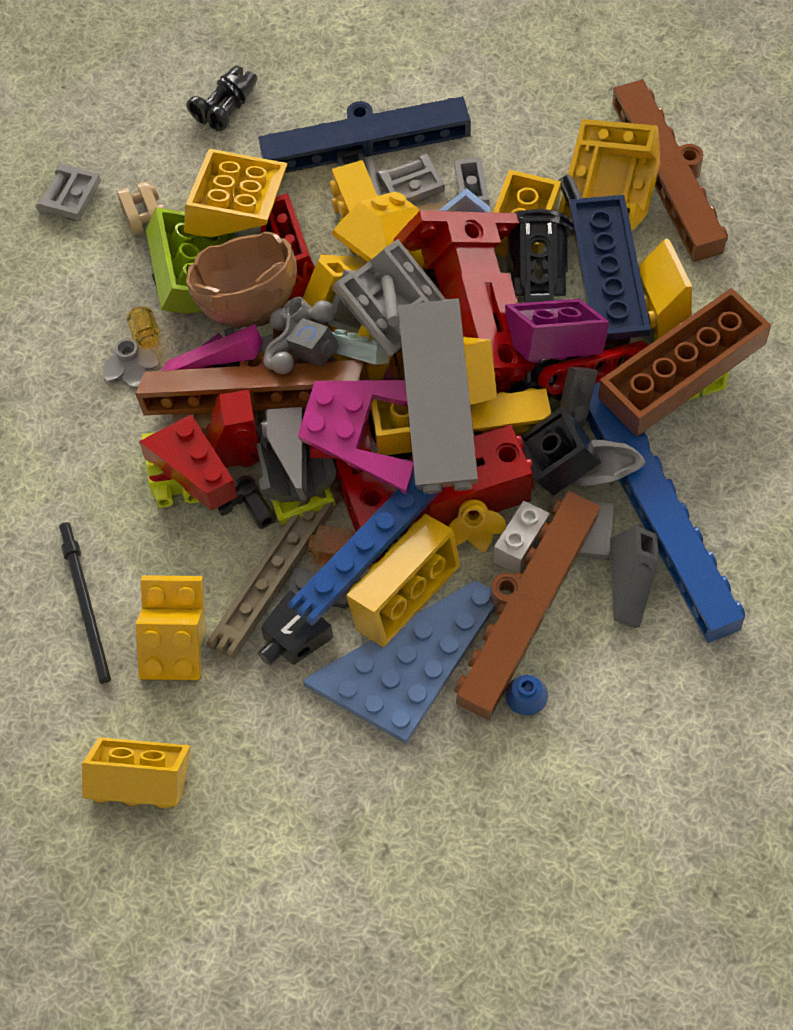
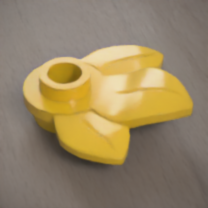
(477, 528)

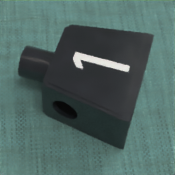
(292, 634)

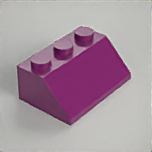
(556, 329)

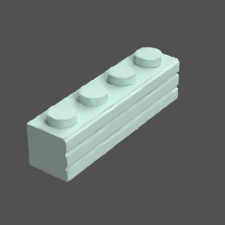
(360, 347)

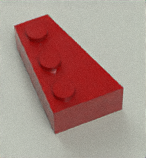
(286, 225)
(191, 461)

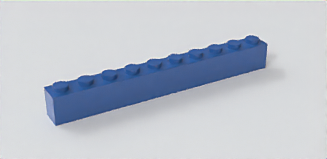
(678, 541)

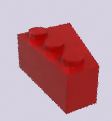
(234, 430)

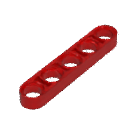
(609, 363)

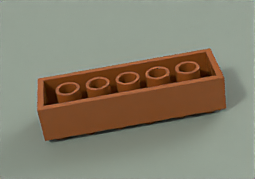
(683, 361)

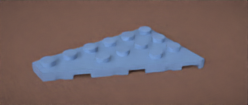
(402, 680)

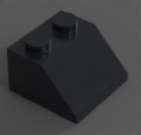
(558, 451)

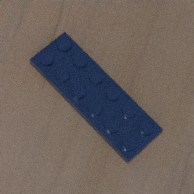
(610, 264)

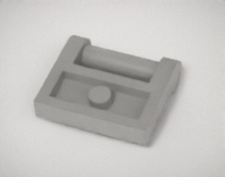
(415, 185)
(75, 195)

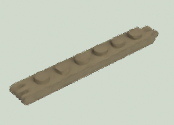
(269, 577)

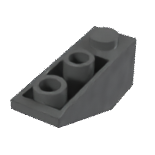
(633, 571)

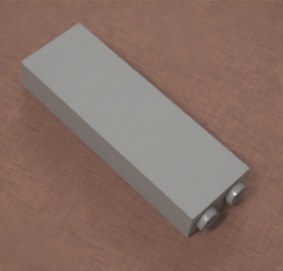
(438, 396)

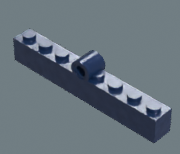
(368, 131)

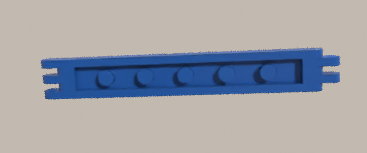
(360, 552)

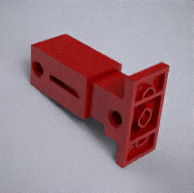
(467, 269)
(502, 478)

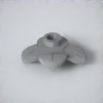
(130, 366)

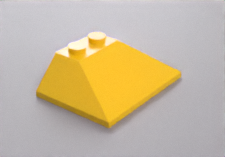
(616, 161)
(375, 224)

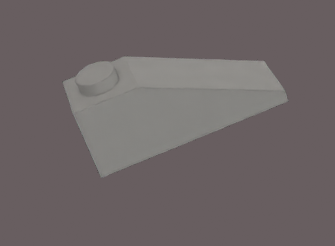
(282, 433)

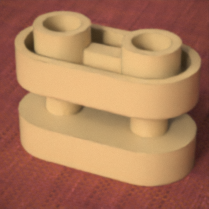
(148, 196)

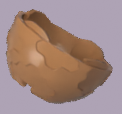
(243, 279)

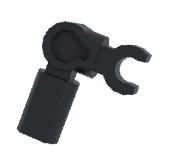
(254, 501)

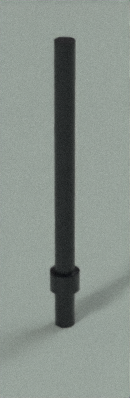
(72, 552)

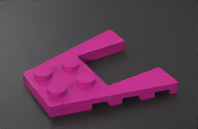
(338, 419)

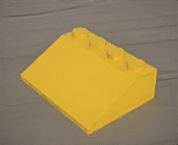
(232, 194)

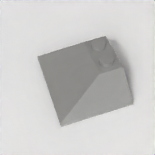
(364, 295)

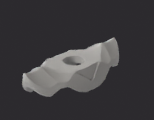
(617, 462)

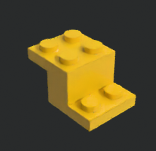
(170, 627)

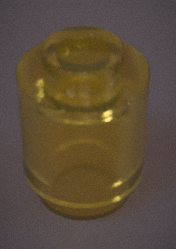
(143, 326)

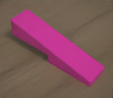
(232, 348)

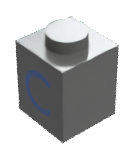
(312, 342)

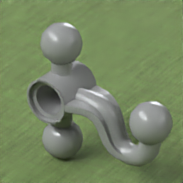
(286, 320)

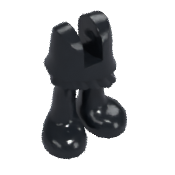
(230, 85)

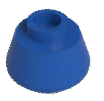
(526, 695)

